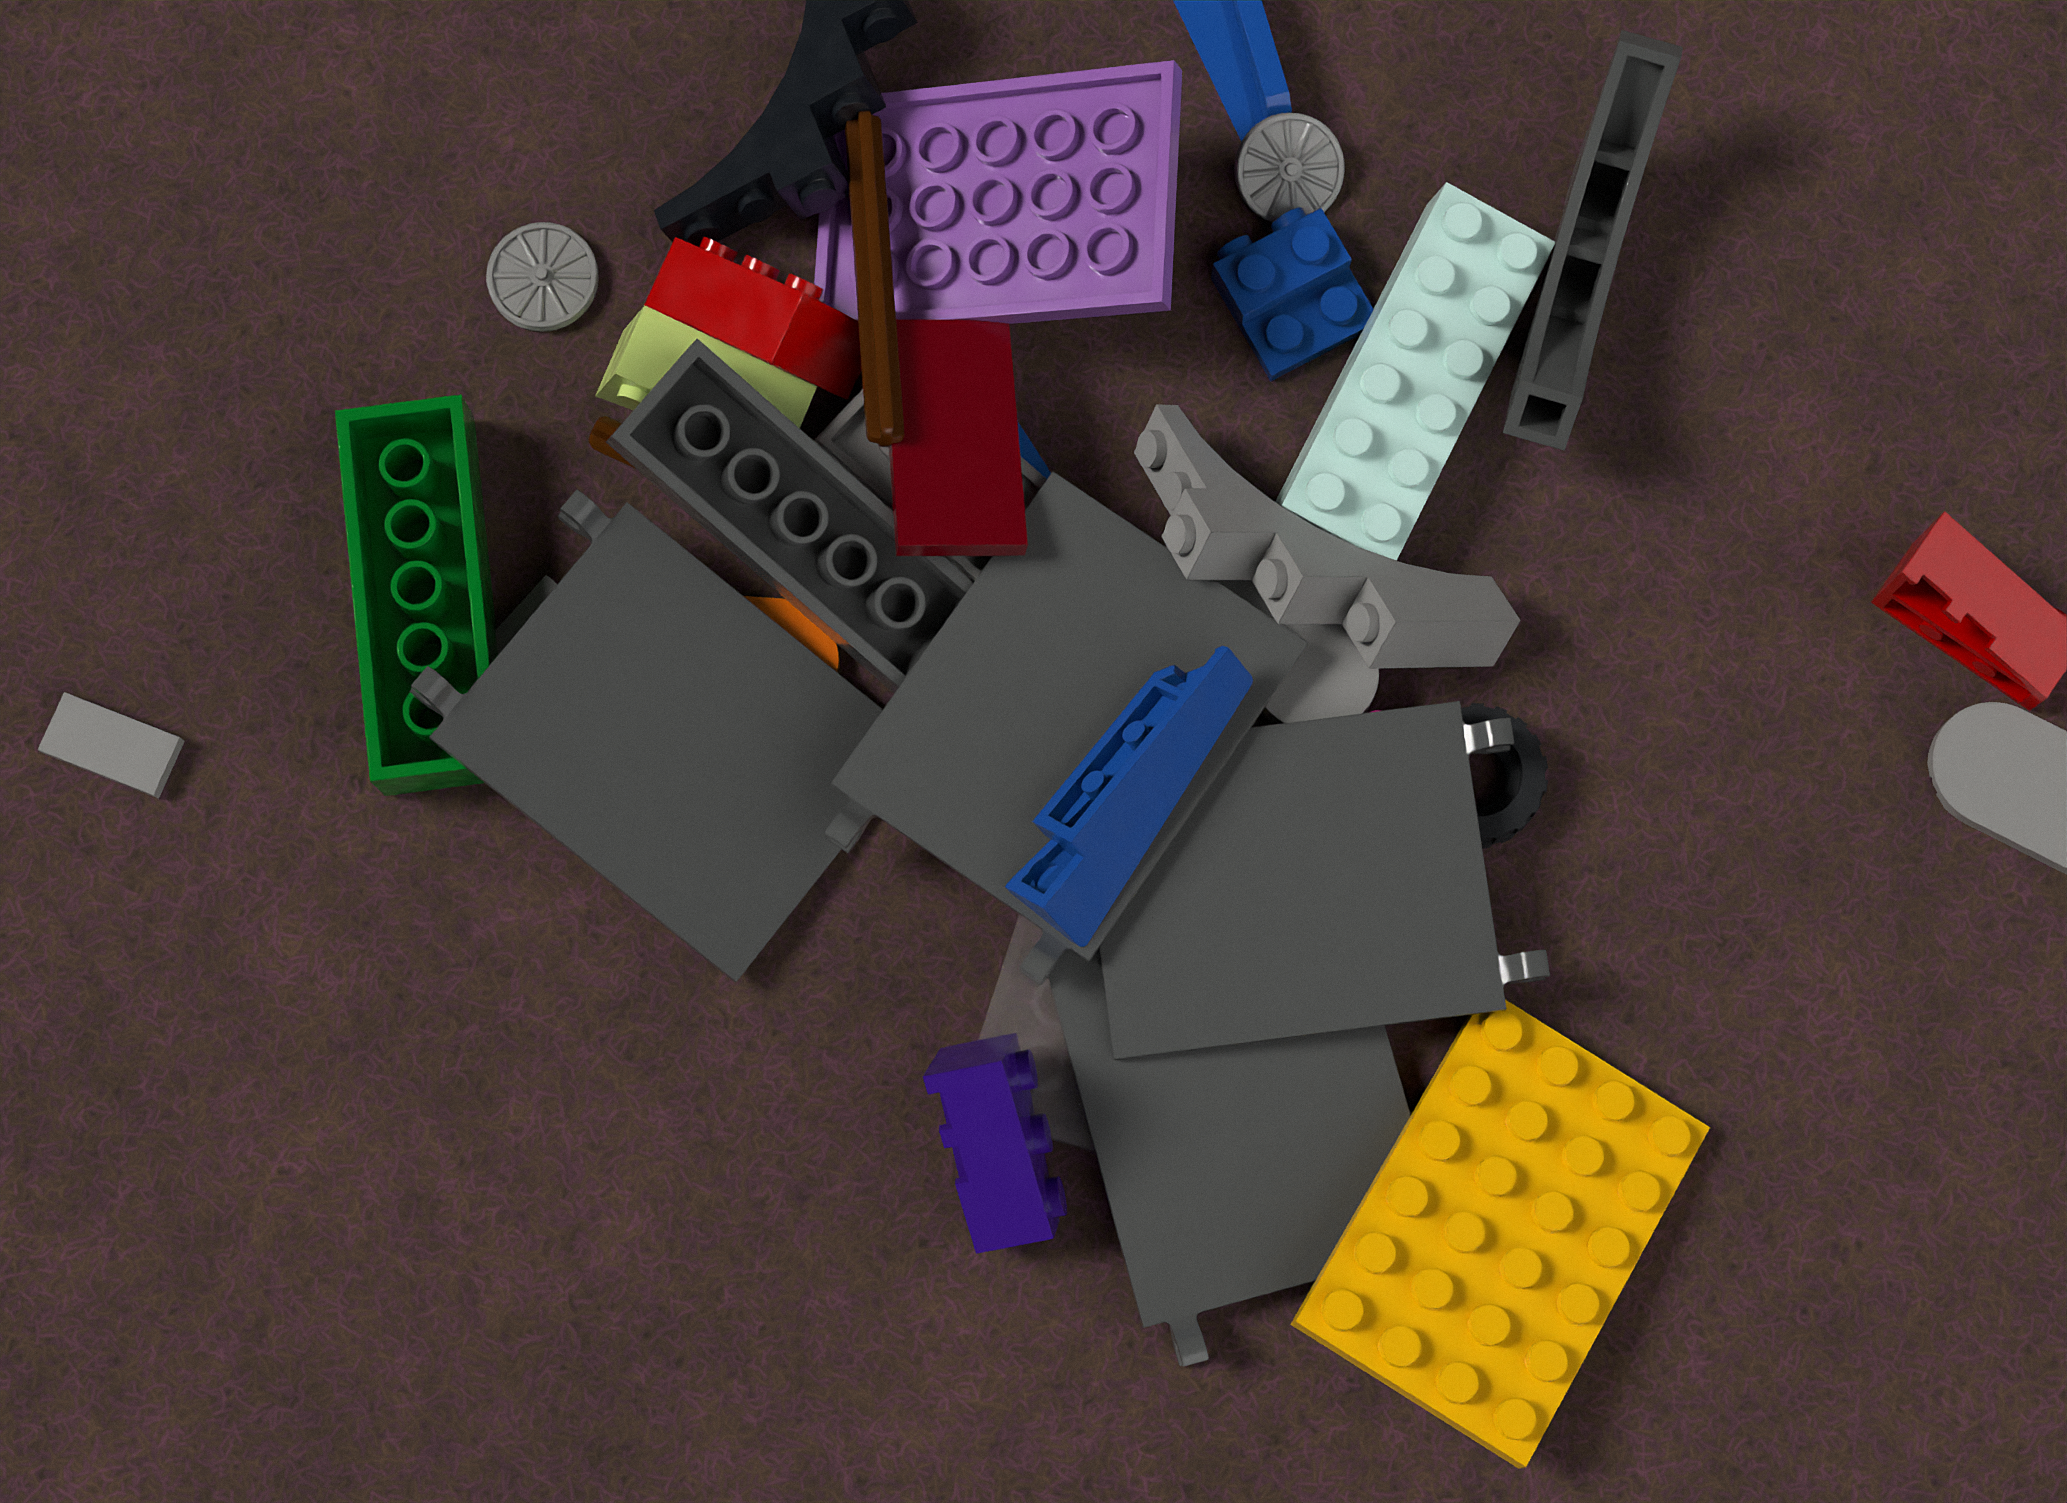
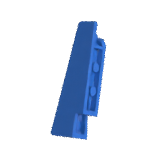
(1239, 58)

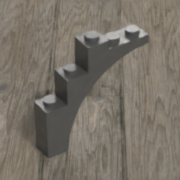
(1589, 240)

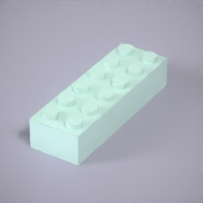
(1415, 373)

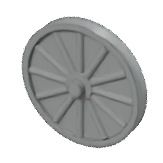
(1289, 165)
(542, 276)

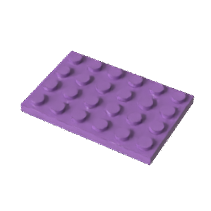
(1023, 198)

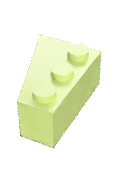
(657, 341)

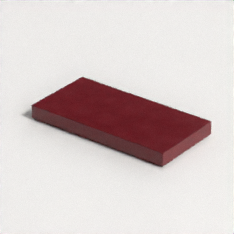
(960, 452)

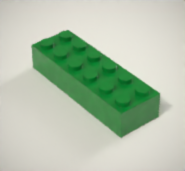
(415, 577)

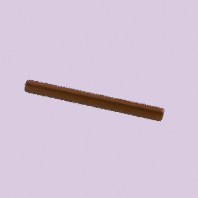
(874, 280)

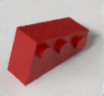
(759, 314)
(1978, 612)

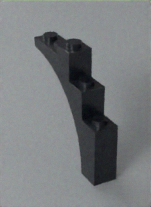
(791, 146)

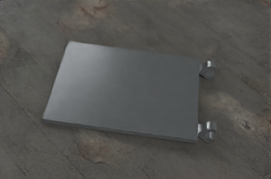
(1029, 685)
(664, 736)
(1318, 891)
(1227, 1159)

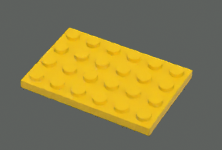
(1501, 1229)

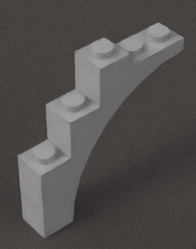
(1308, 576)

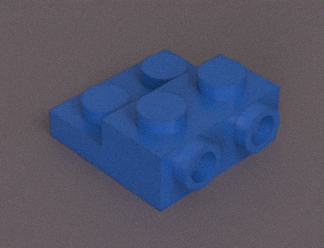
(1292, 291)

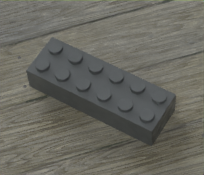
(789, 513)

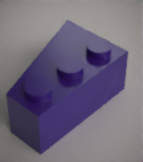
(997, 1142)

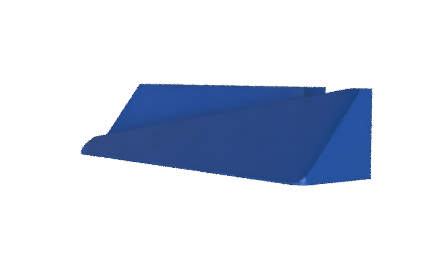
(1125, 793)

